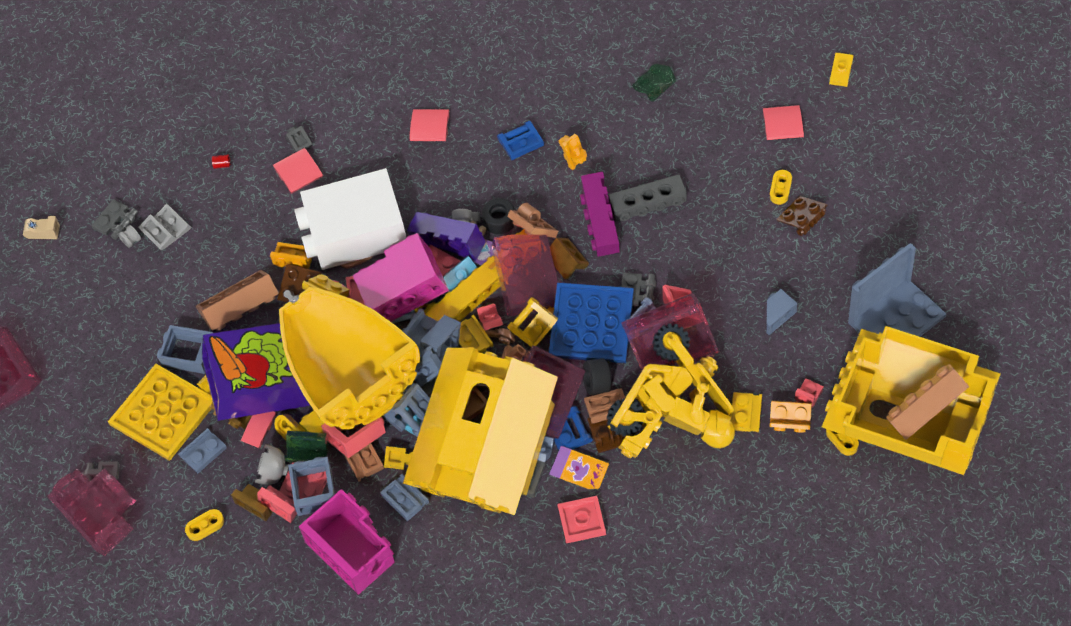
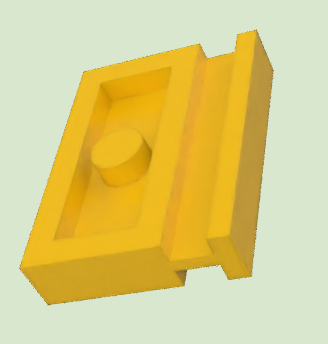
(324, 283)
(474, 335)
(746, 411)

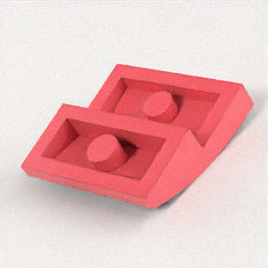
(783, 122)
(429, 125)
(298, 170)

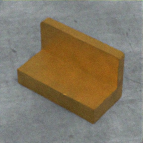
(566, 257)
(249, 500)

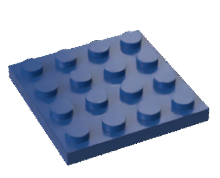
(591, 322)

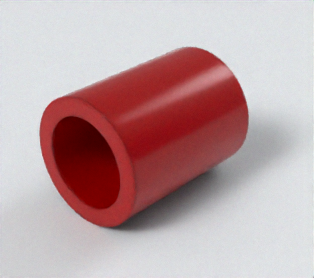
(221, 161)

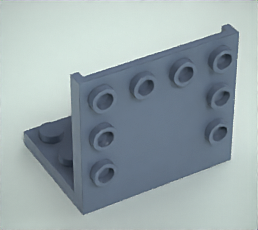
(892, 300)

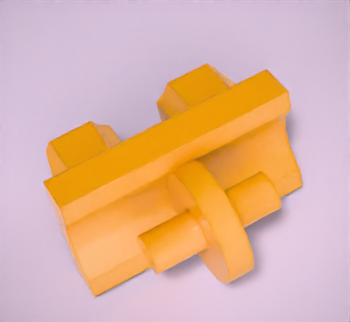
(572, 150)

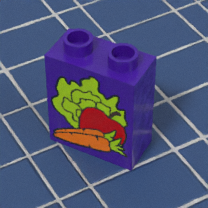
(249, 372)

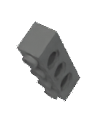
(638, 196)

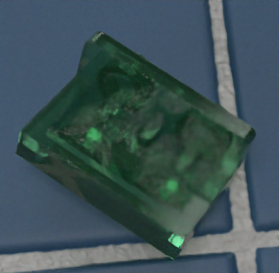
(655, 81)
(305, 446)

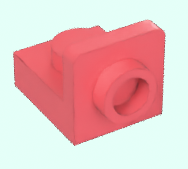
(489, 316)
(808, 392)

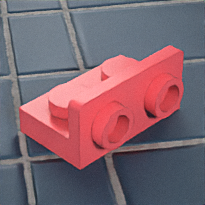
(277, 503)

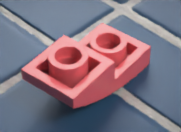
(257, 428)

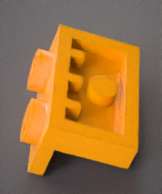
(790, 415)

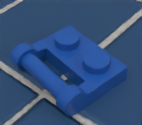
(522, 144)
(567, 438)

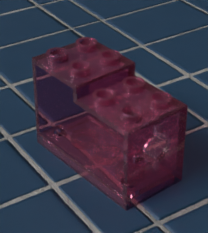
(684, 312)

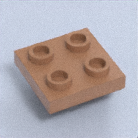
(529, 219)

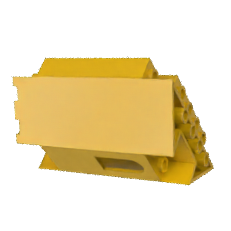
(891, 368)
(486, 460)

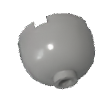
(271, 466)

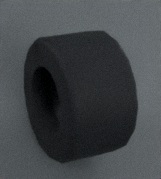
(495, 206)
(596, 376)

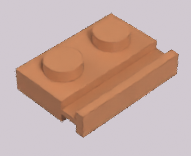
(599, 404)
(365, 462)

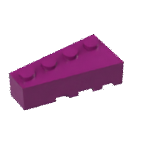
(599, 214)

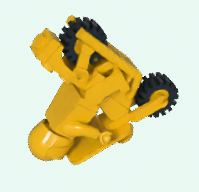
(658, 394)

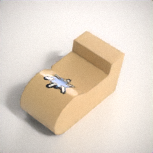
(41, 228)

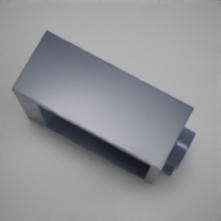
(442, 336)
(169, 341)
(301, 468)

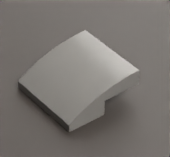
(164, 227)

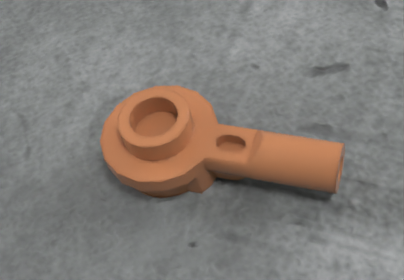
(505, 336)

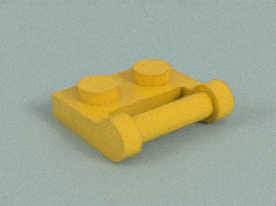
(537, 327)

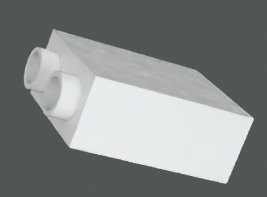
(350, 219)

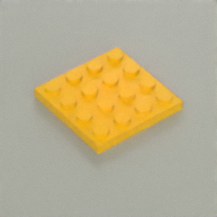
(162, 412)

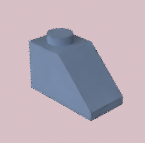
(779, 310)

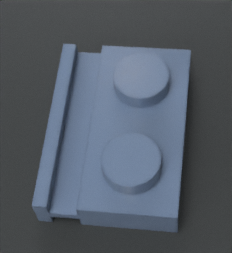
(428, 367)
(202, 450)
(404, 498)

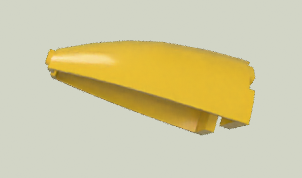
(346, 357)

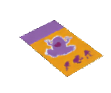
(579, 468)

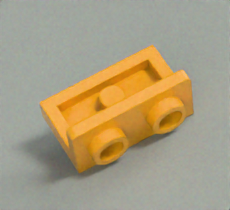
(290, 254)

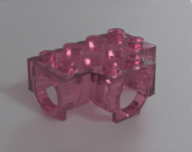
(94, 507)

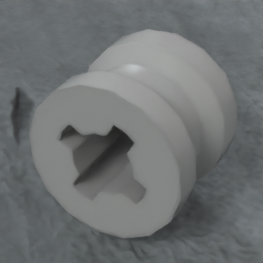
(129, 236)

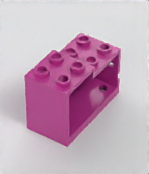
(401, 279)
(348, 541)

